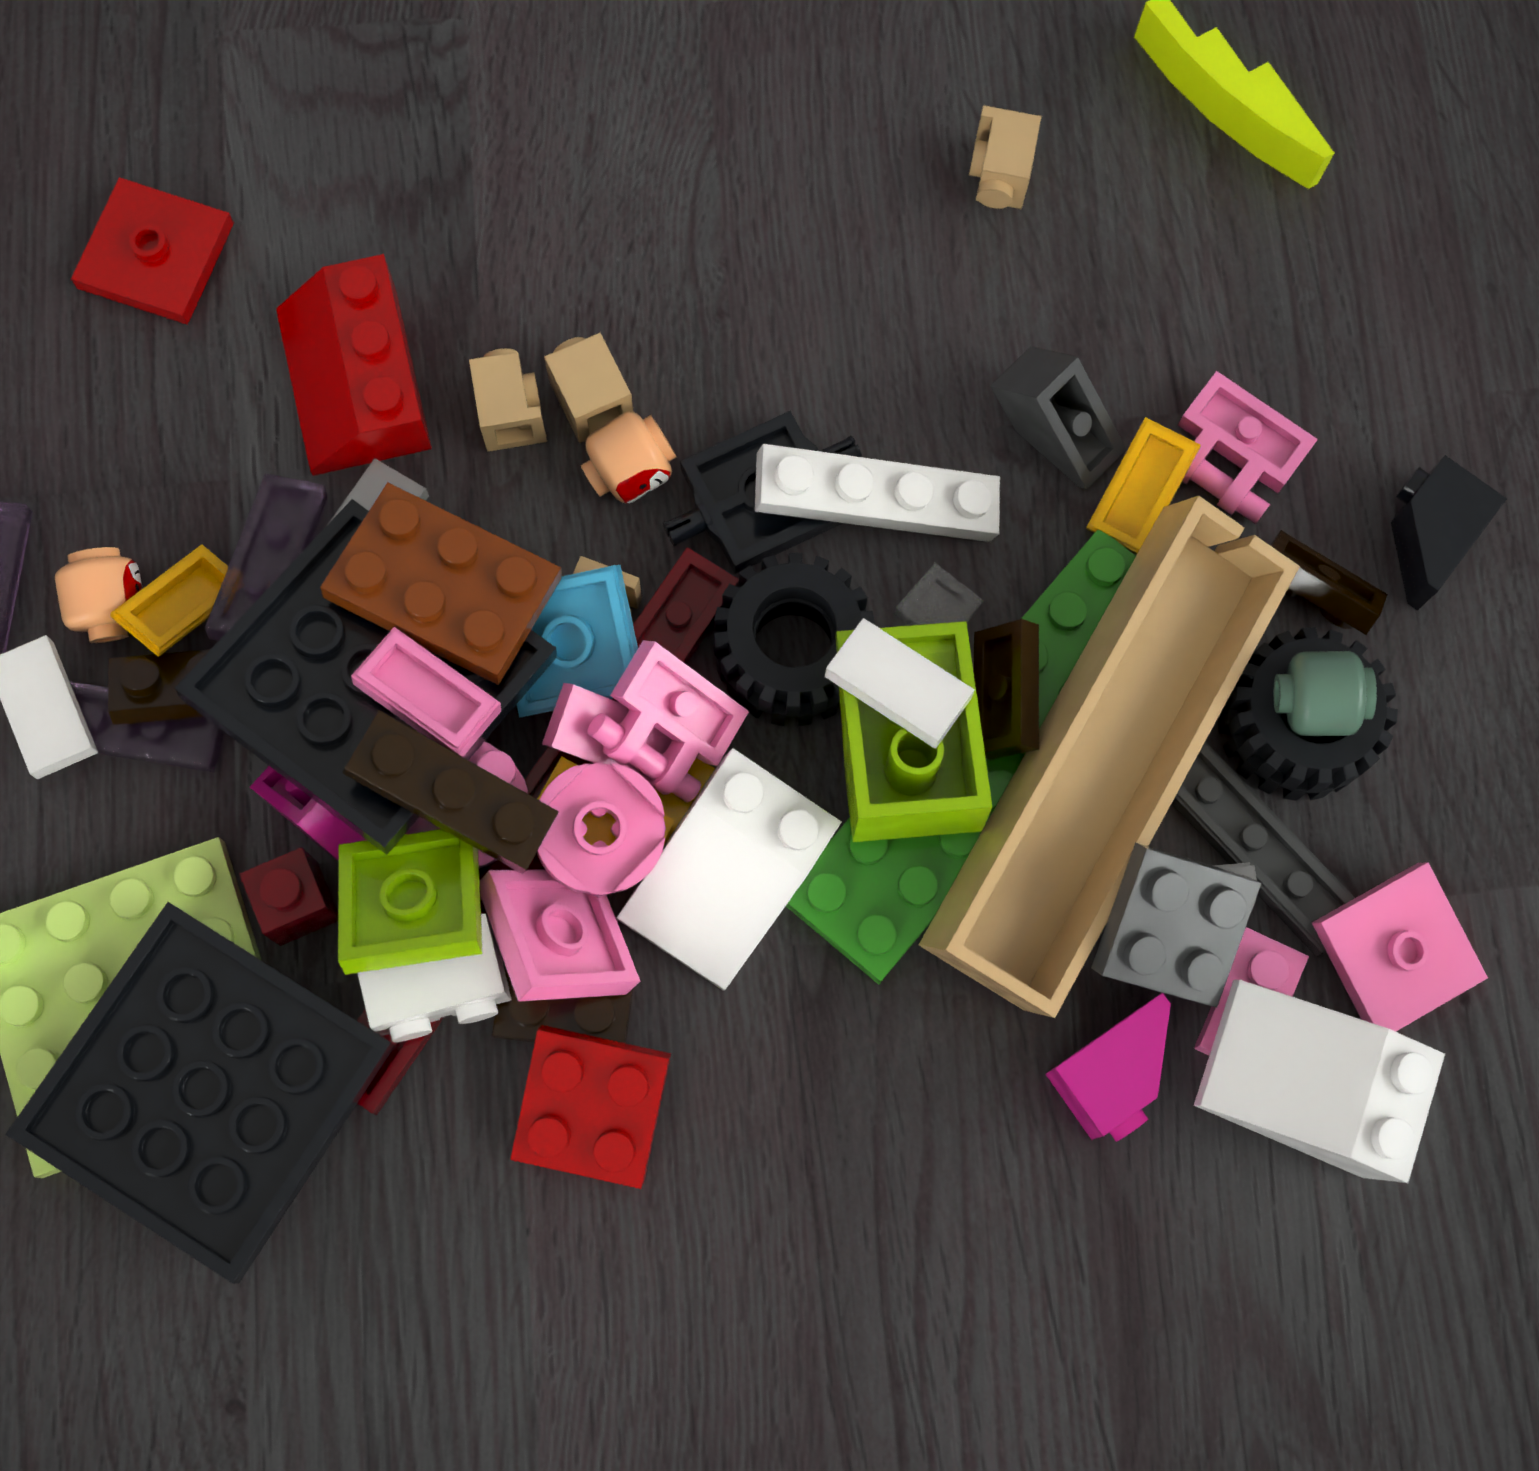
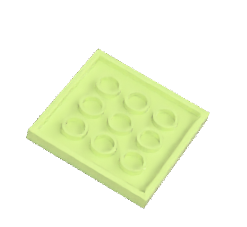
(72, 945)

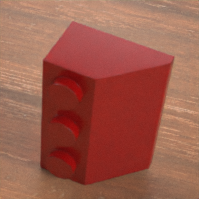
(352, 367)

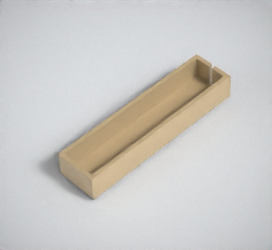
(1110, 756)

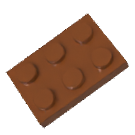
(442, 582)

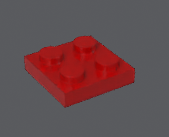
(590, 1106)

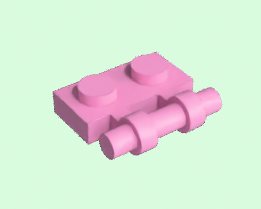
(1249, 436)
(680, 705)

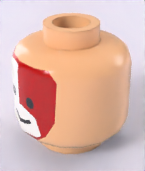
(628, 457)
(92, 588)

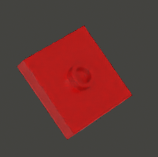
(152, 250)

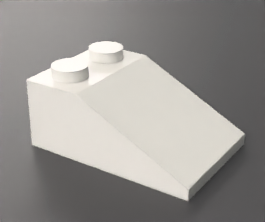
(728, 869)
(1320, 1082)

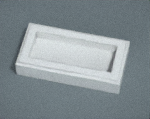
(899, 683)
(43, 708)

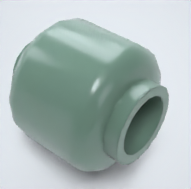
(1326, 693)

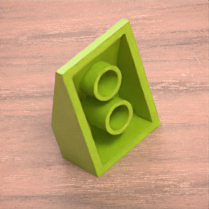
(899, 781)

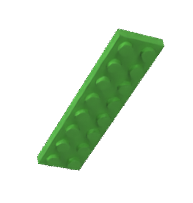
(884, 893)

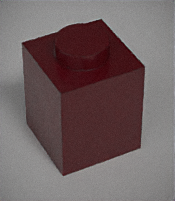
(289, 896)

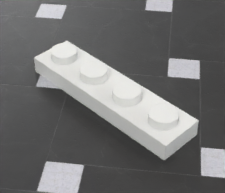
(876, 493)

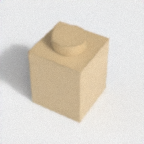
(587, 384)

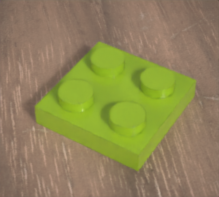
(408, 904)

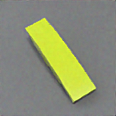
(1245, 105)

